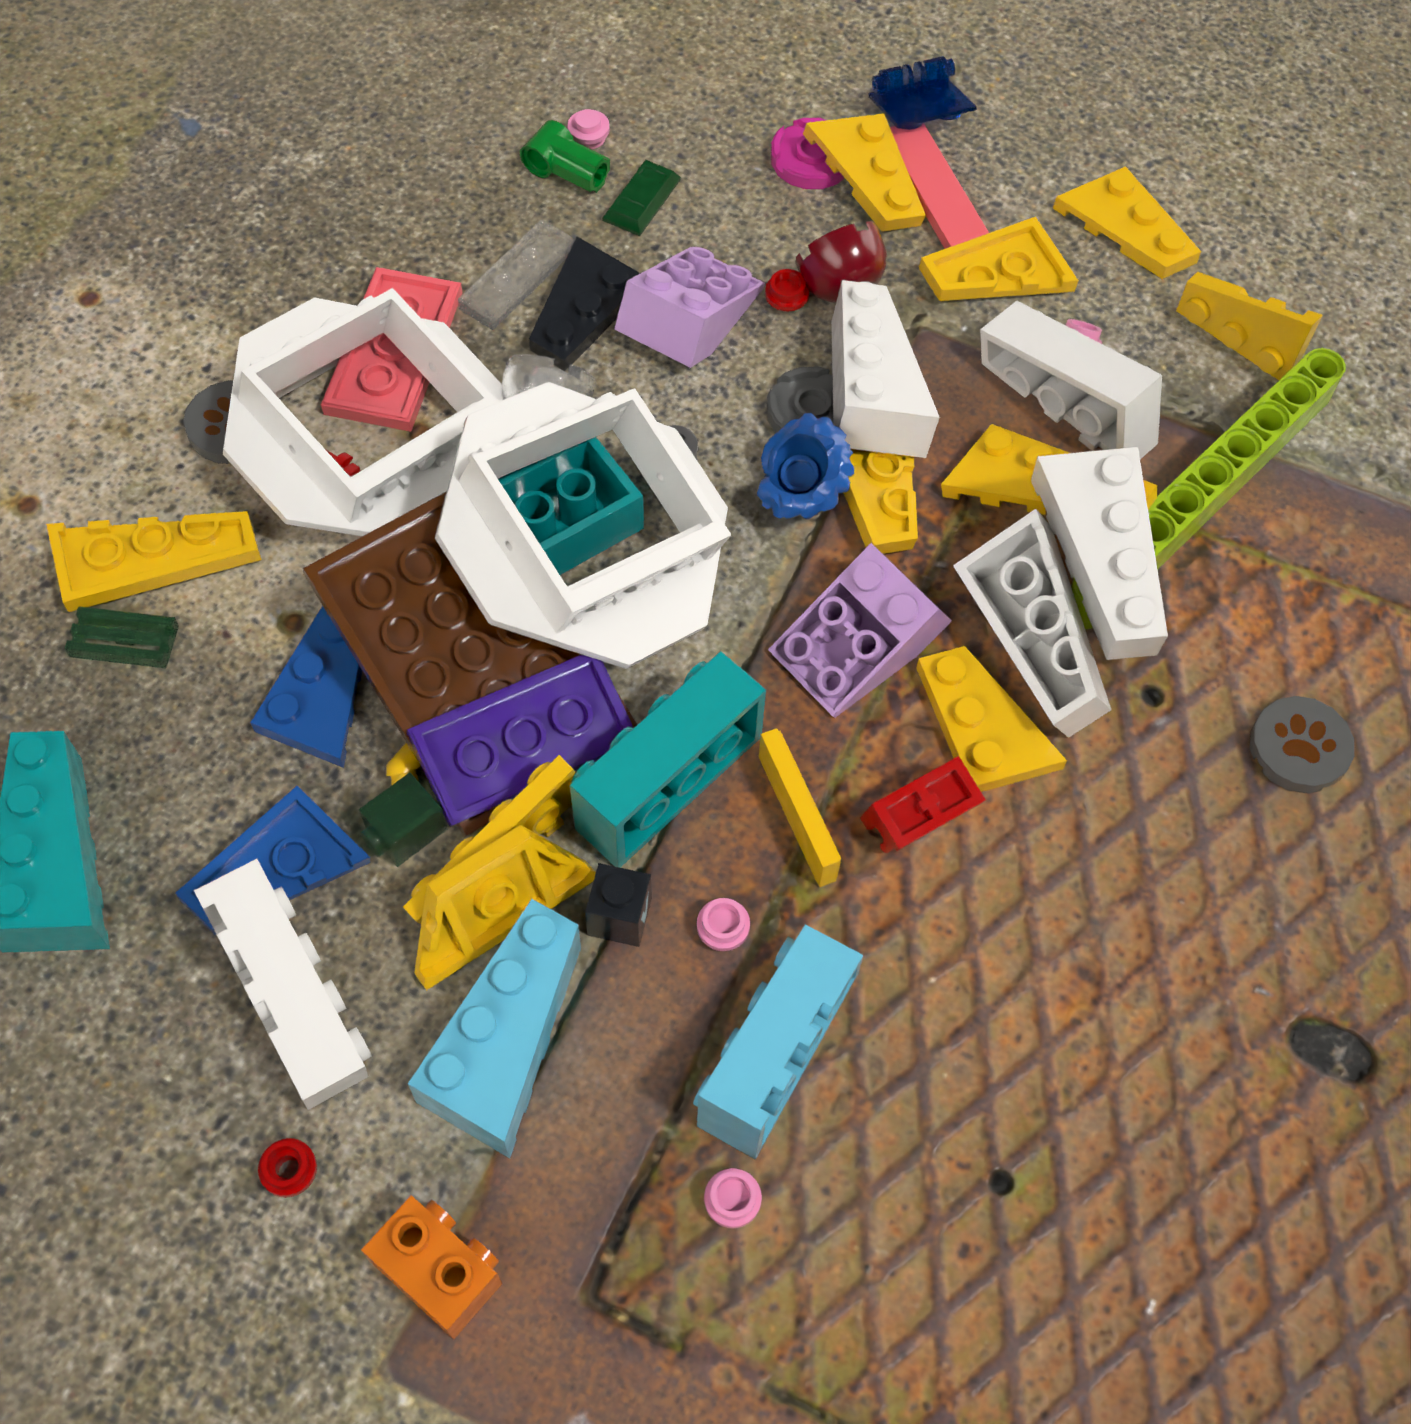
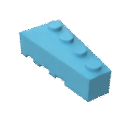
(776, 1040)
(495, 1041)

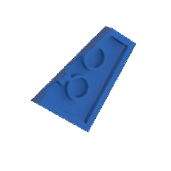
(313, 695)
(294, 846)

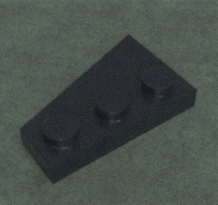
(580, 304)

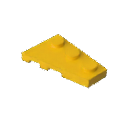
(872, 165)
(1133, 219)
(999, 264)
(1253, 328)
(883, 500)
(984, 722)

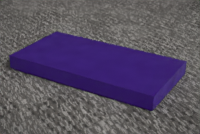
(496, 742)

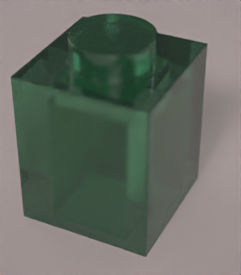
(402, 820)

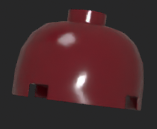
(843, 256)

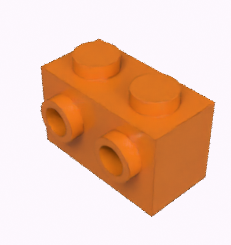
(434, 1265)

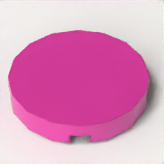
(799, 161)

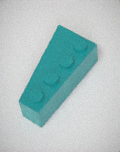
(47, 850)

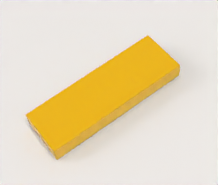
(799, 807)

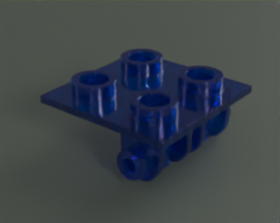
(920, 94)

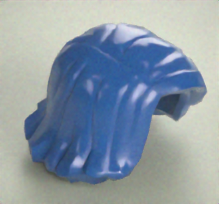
(805, 468)

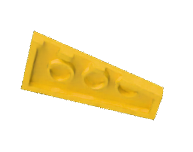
(1002, 469)
(128, 559)
(535, 807)

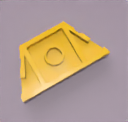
(485, 895)

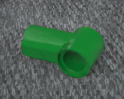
(556, 152)

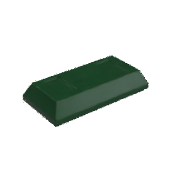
(642, 198)

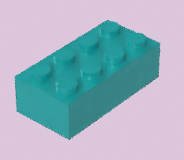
(576, 503)
(667, 758)

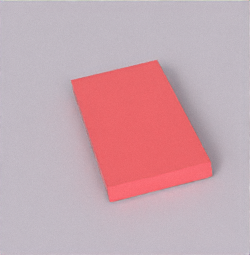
(376, 379)

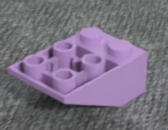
(686, 304)
(859, 632)

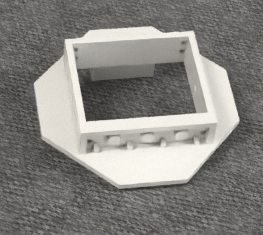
(292, 467)
(621, 610)

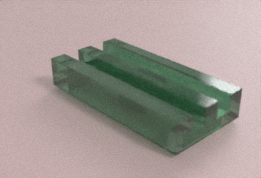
(124, 629)

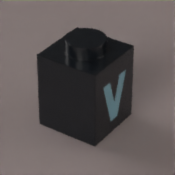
(618, 904)

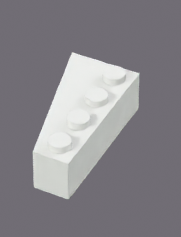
(876, 378)
(1075, 378)
(1105, 531)
(1034, 613)
(283, 983)

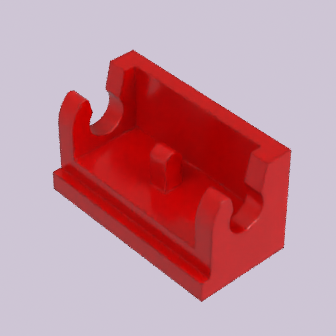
(923, 805)

